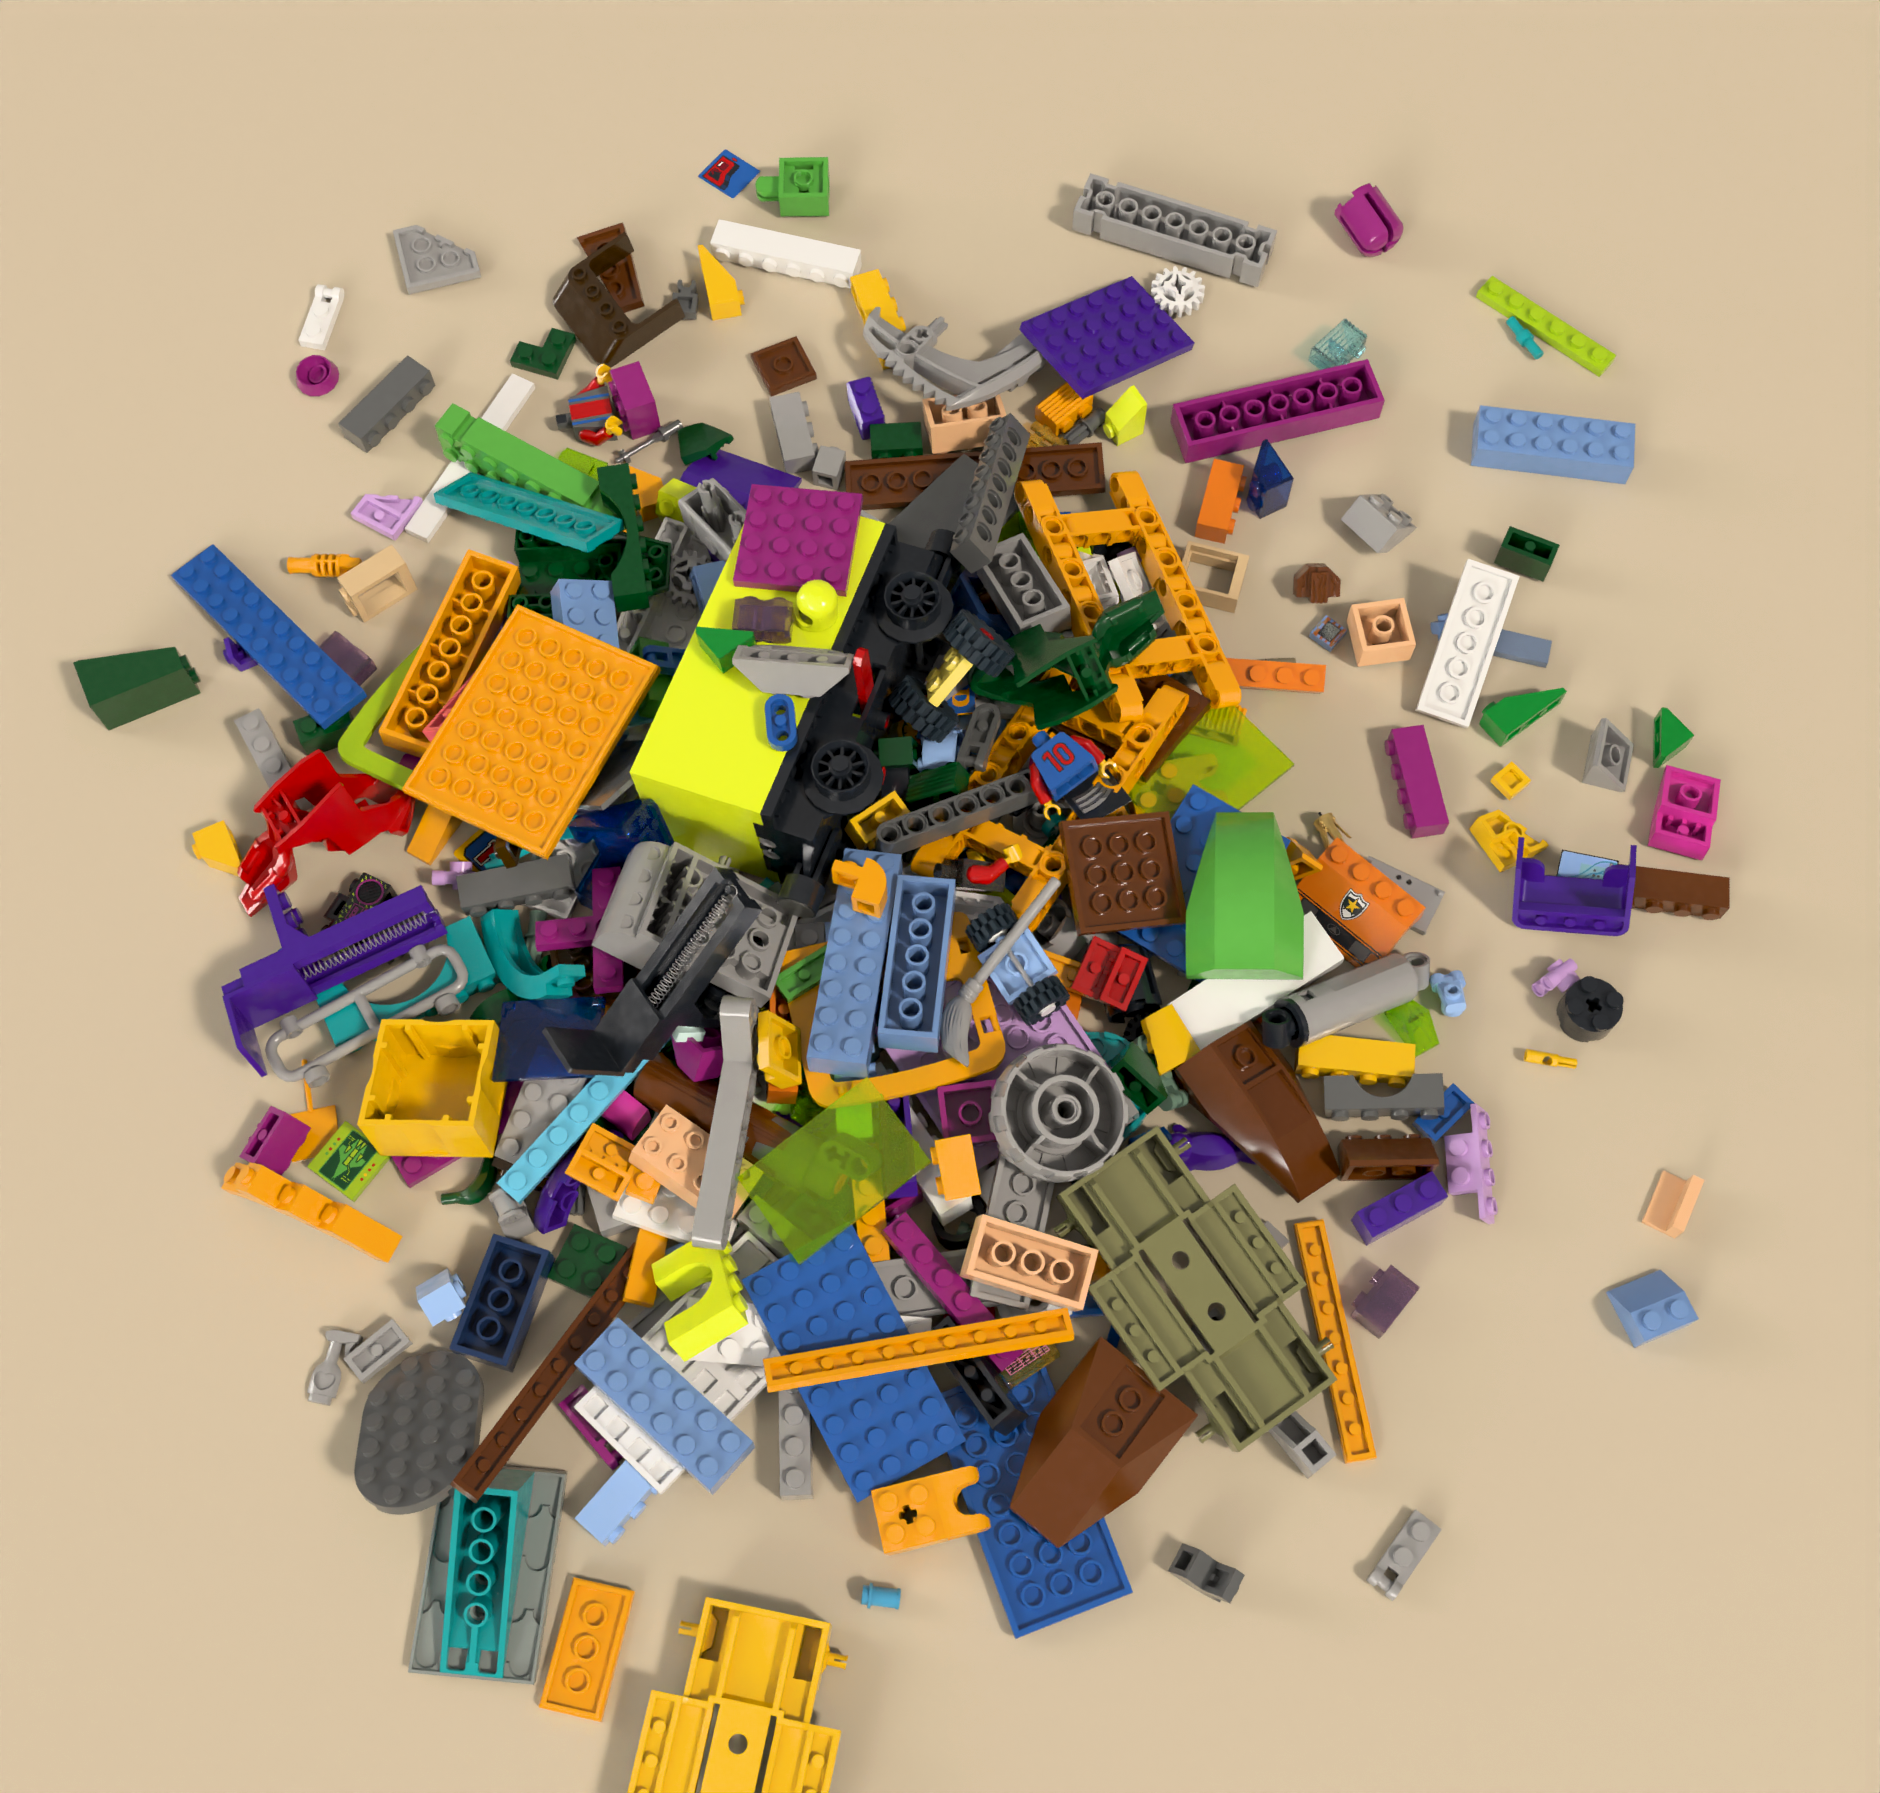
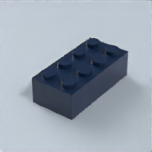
(502, 1303)

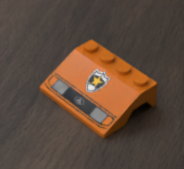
(1357, 905)

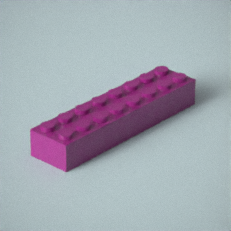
(1276, 411)

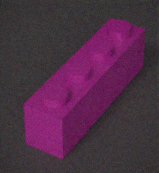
(1416, 781)

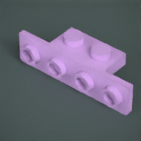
(1470, 1164)

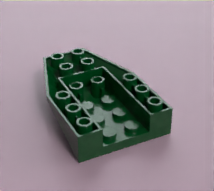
(547, 561)

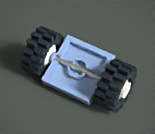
(1025, 973)

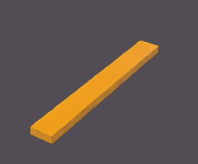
(1331, 1323)

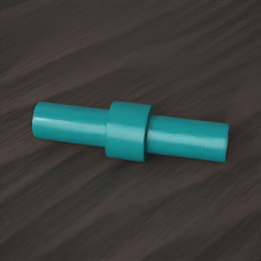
(1524, 337)

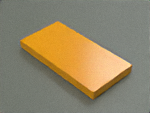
(587, 1649)

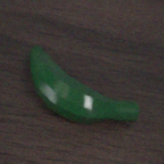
(478, 1189)

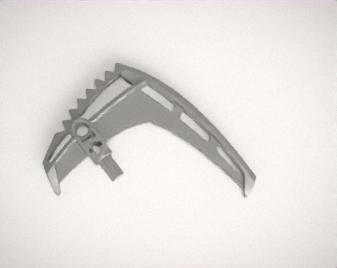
(969, 379)

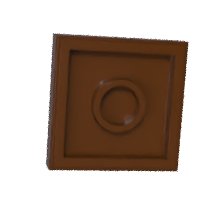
(783, 366)

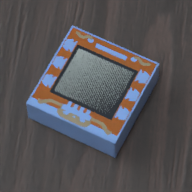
(1328, 633)

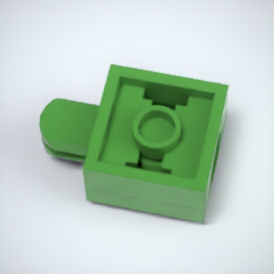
(799, 188)

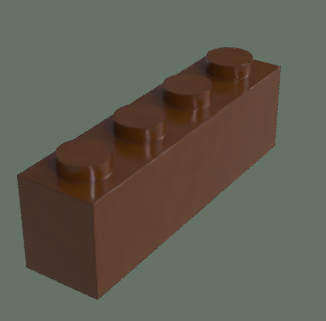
(1681, 893)

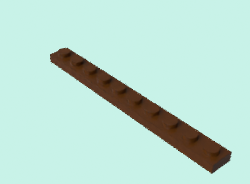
(543, 1385)

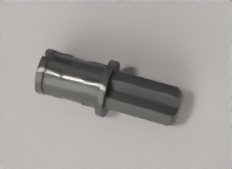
(1086, 427)

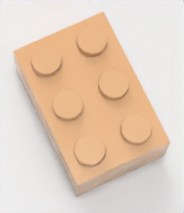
(961, 427)

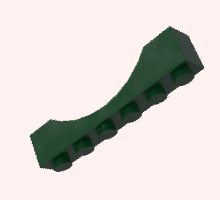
(628, 579)

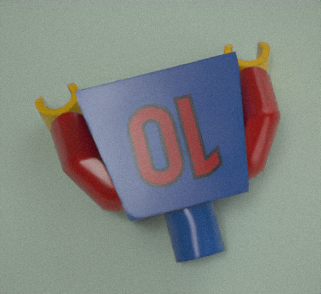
(1062, 765)

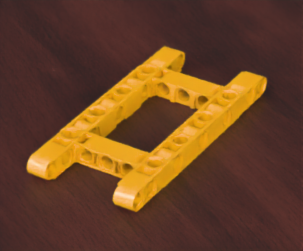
(1139, 523)
(1010, 755)

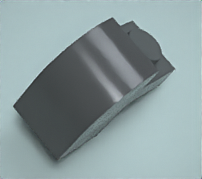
(1206, 1574)

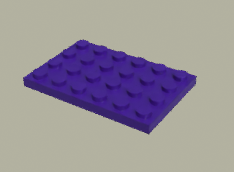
(1106, 337)

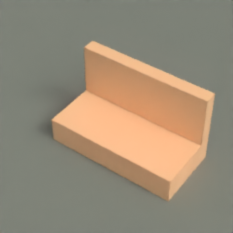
(1672, 1203)

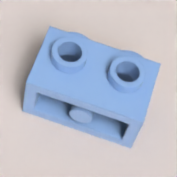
(441, 1297)

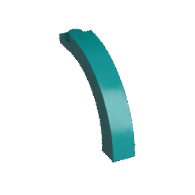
(515, 965)

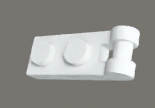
(321, 317)

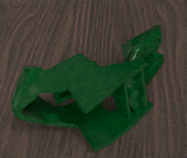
(1116, 640)

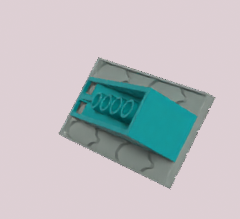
(490, 1579)

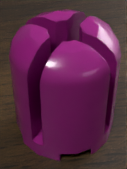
(1370, 221)

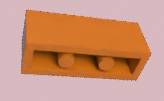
(1220, 501)

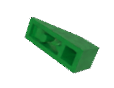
(1516, 713)

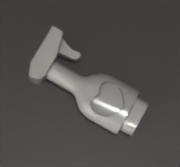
(327, 1375)

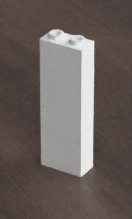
(1225, 1004)

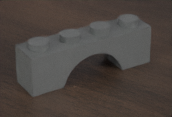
(1419, 1098)

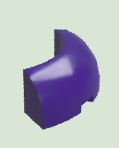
(558, 1196)

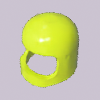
(819, 602)

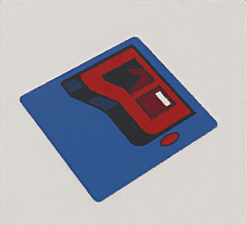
(729, 173)

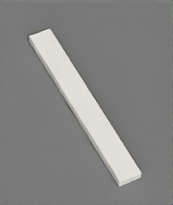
(501, 414)

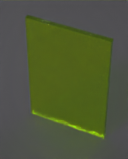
(1219, 755)
(834, 1170)

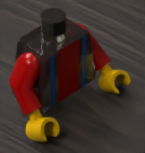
(975, 873)

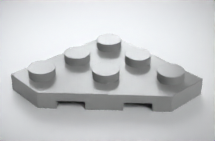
(432, 260)

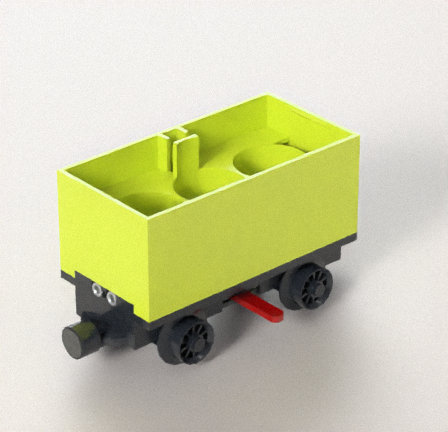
(789, 809)

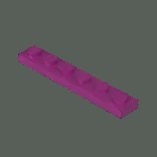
(941, 1280)

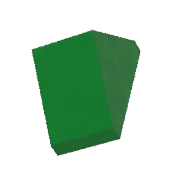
(722, 644)
(1669, 737)

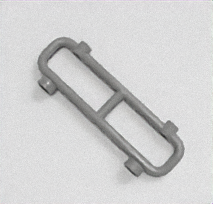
(316, 1071)

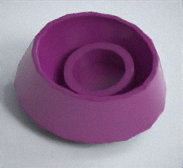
(316, 375)

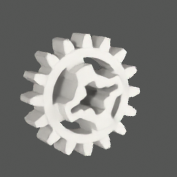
(1177, 291)

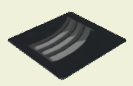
(1096, 801)

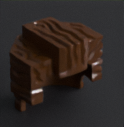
(1316, 583)

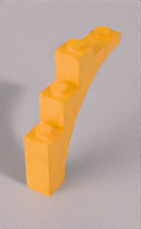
(312, 1208)

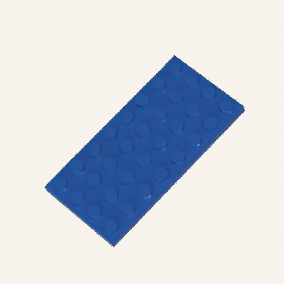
(871, 1423)
(1031, 1575)

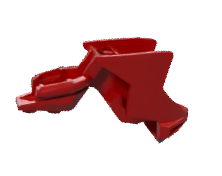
(333, 820)

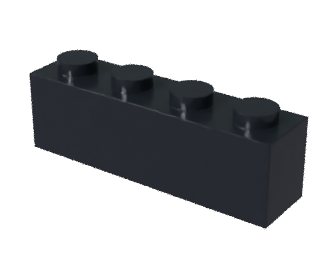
(986, 1389)

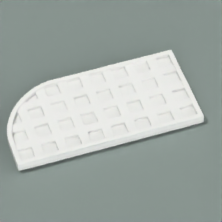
(723, 1384)

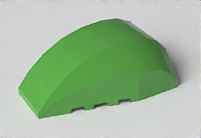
(1244, 904)

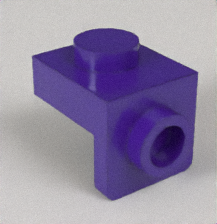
(237, 656)

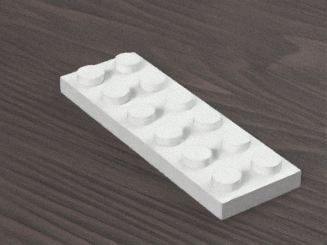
(1467, 643)

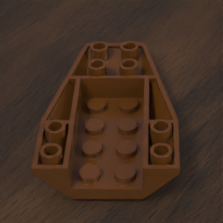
(1261, 1109)

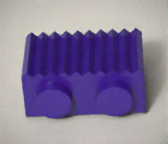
(864, 405)

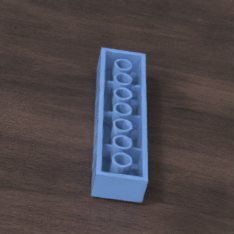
(852, 978)

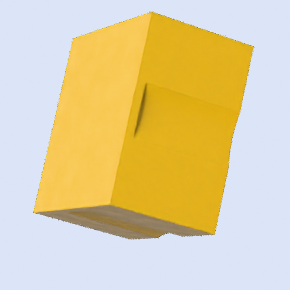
(433, 1089)

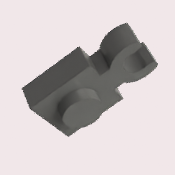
(688, 299)

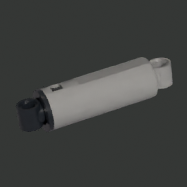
(1345, 1000)

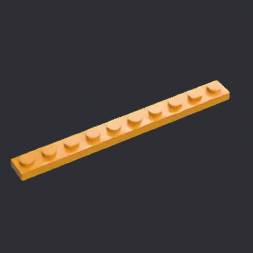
(917, 1349)

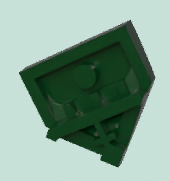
(700, 441)

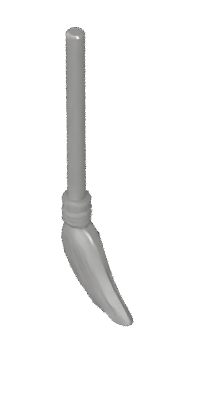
(958, 1011)

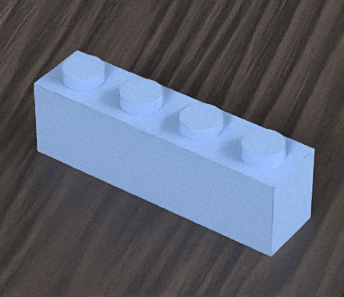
(615, 1504)

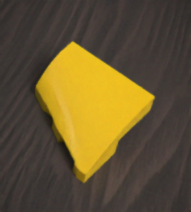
(1499, 839)
(1168, 1039)

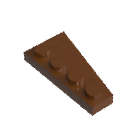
(621, 278)

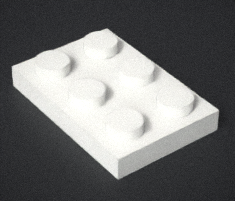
(1131, 579)

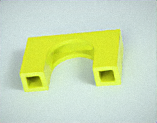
(717, 1312)

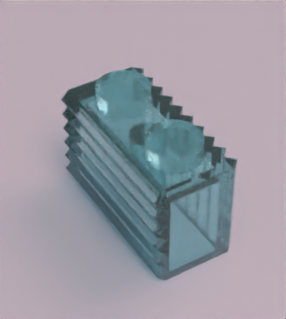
(1339, 346)

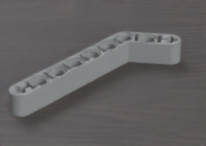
(729, 1123)

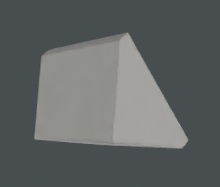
(1608, 758)

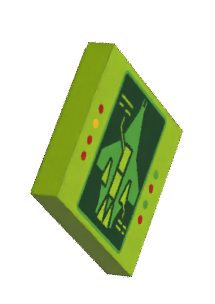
(348, 1161)

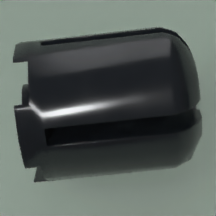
(1146, 995)

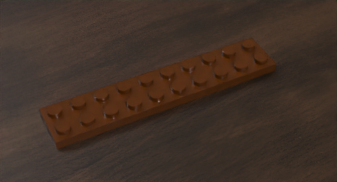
(900, 480)

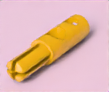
(1555, 1060)

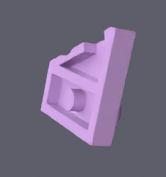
(386, 513)

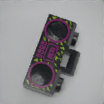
(363, 895)

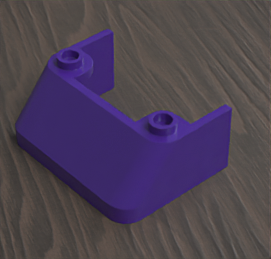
(1573, 902)

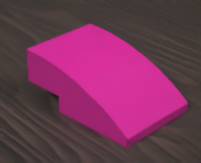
(1684, 813)

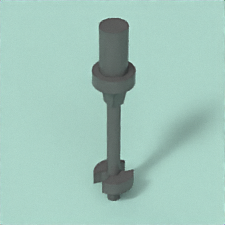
(662, 434)

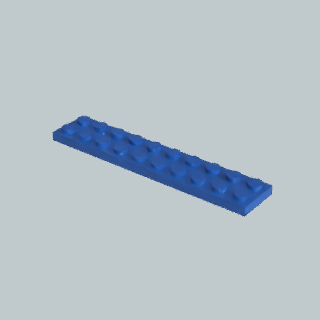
(269, 636)

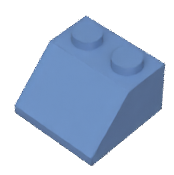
(1651, 1307)

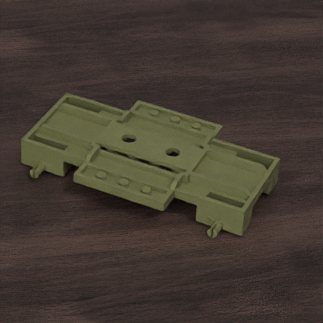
(1257, 1367)

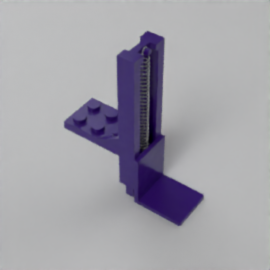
(296, 972)

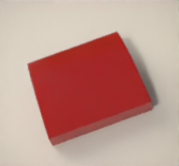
(1108, 973)

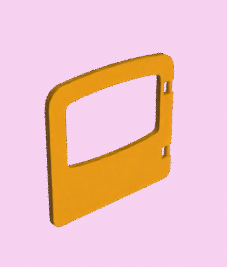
(921, 1079)

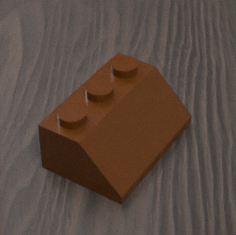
(1386, 1158)

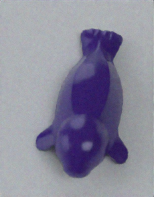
(1208, 1150)

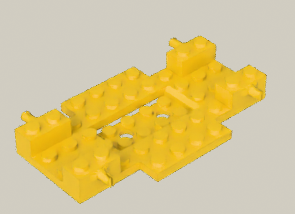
(755, 1668)

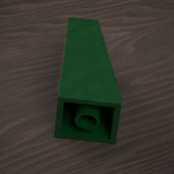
(136, 683)

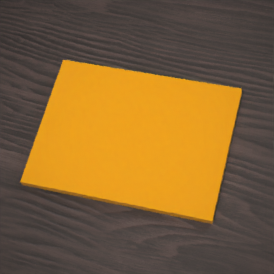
(531, 731)

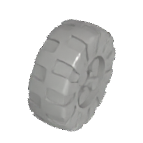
(1028, 1119)

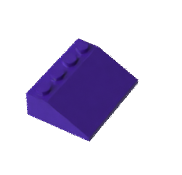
(737, 475)

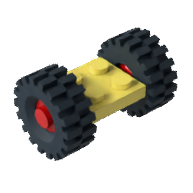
(925, 704)

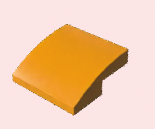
(602, 1162)

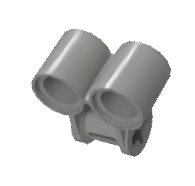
(512, 1217)

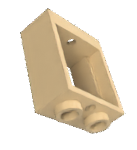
(1220, 559)
(371, 573)

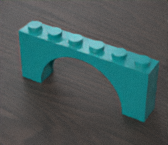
(482, 978)

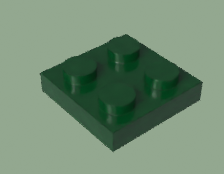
(585, 1261)

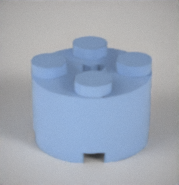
(938, 754)

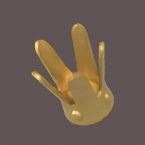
(1327, 823)

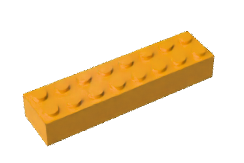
(451, 648)

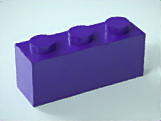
(1399, 1208)

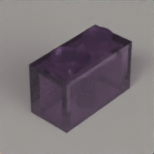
(1384, 1301)

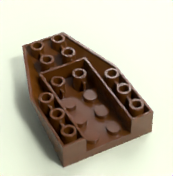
(1095, 1444)

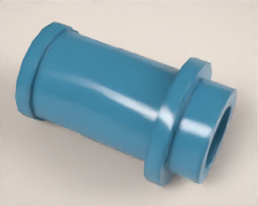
(880, 1596)

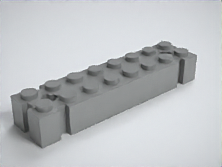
(1174, 230)

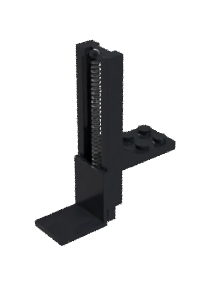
(652, 1002)

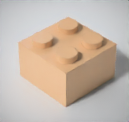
(1380, 632)

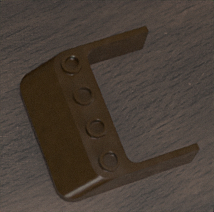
(598, 318)

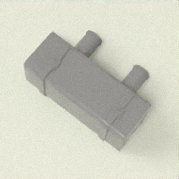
(713, 517)

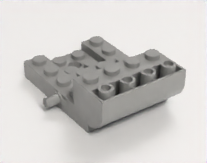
(653, 894)

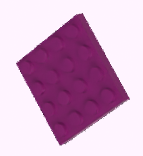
(797, 538)

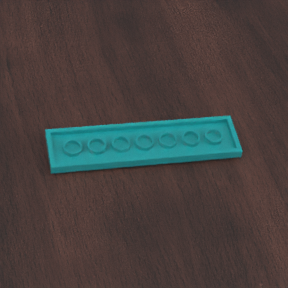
(529, 512)

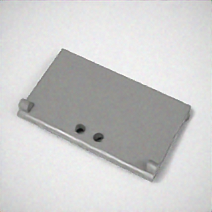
(1424, 893)

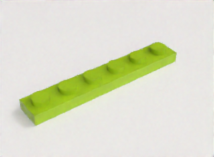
(1546, 326)

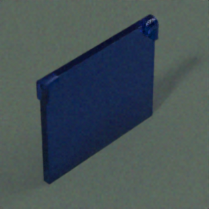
(521, 1045)

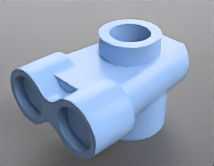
(1450, 992)

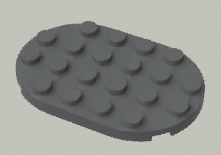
(418, 1432)

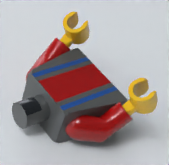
(592, 412)

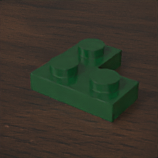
(547, 359)

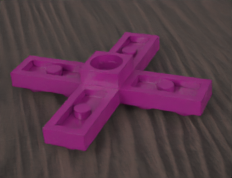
(580, 932)

